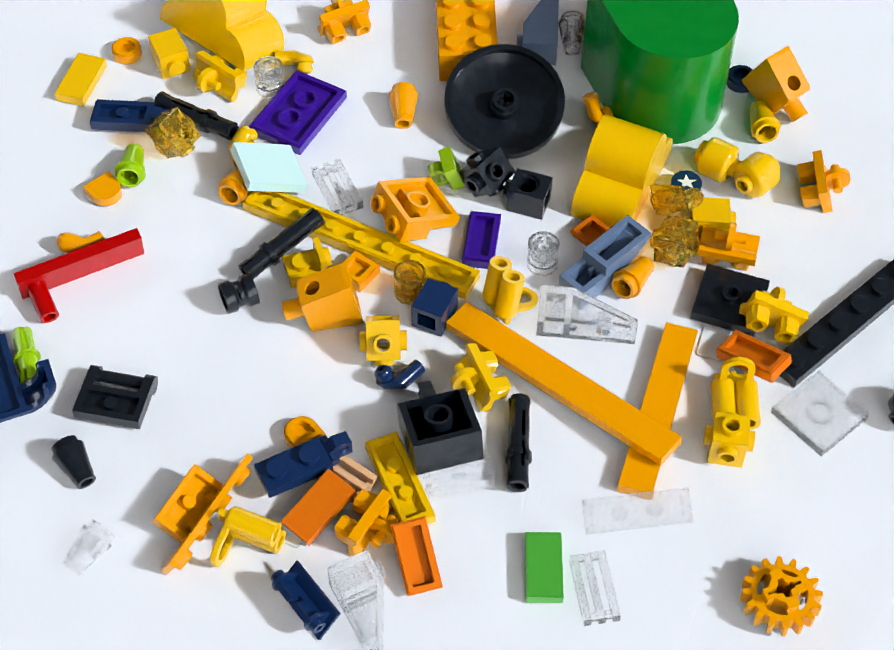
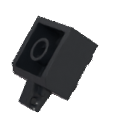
(440, 429)

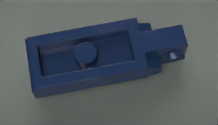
(124, 115)
(302, 463)

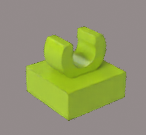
(446, 170)

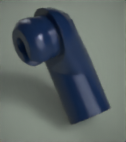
(398, 379)

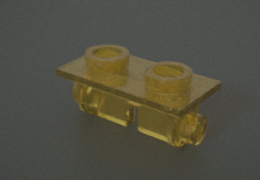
(674, 200)

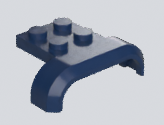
(27, 397)

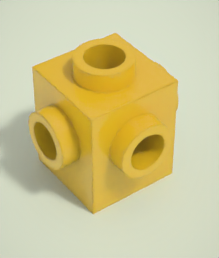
(383, 327)
(728, 439)

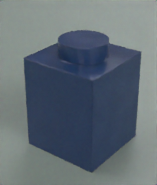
(434, 306)

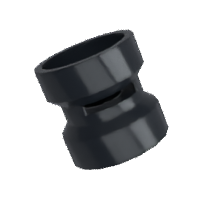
(241, 289)

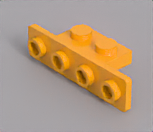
(191, 506)

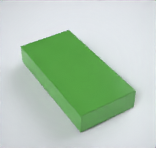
(544, 567)

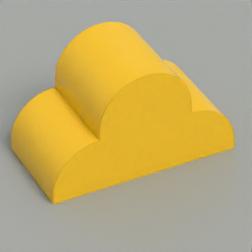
(231, 28)
(619, 170)

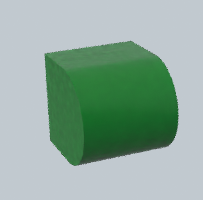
(661, 61)

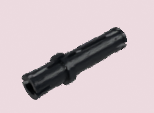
(206, 120)
(271, 252)
(518, 454)

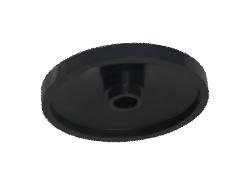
(504, 100)

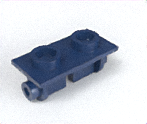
(306, 599)

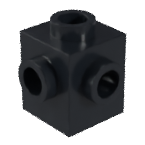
(486, 172)

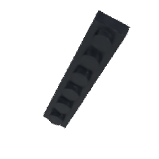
(840, 325)

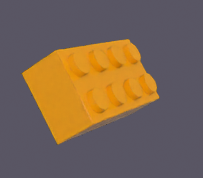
(463, 29)

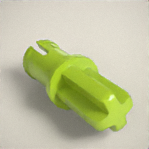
(26, 354)

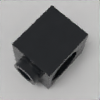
(528, 193)

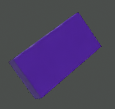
(481, 239)

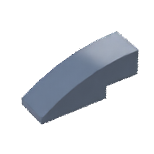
(605, 257)

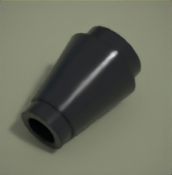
(74, 461)

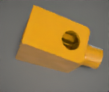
(779, 84)
(326, 300)

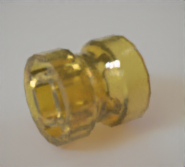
(408, 280)

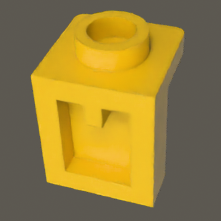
(306, 262)

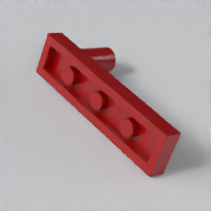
(39, 279)

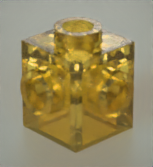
(173, 133)
(675, 241)

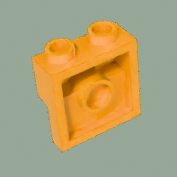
(412, 207)

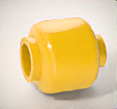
(717, 159)
(757, 173)

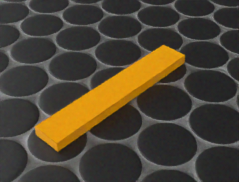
(660, 402)

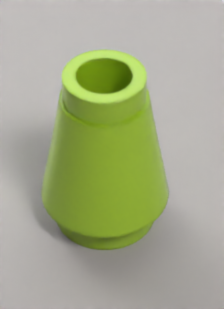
(131, 166)

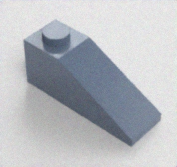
(541, 30)

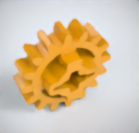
(781, 596)

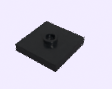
(721, 297)

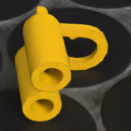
(504, 290)
(736, 391)
(248, 528)

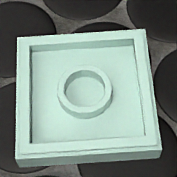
(269, 167)

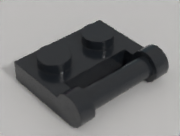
(113, 404)

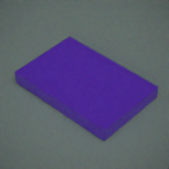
(298, 111)

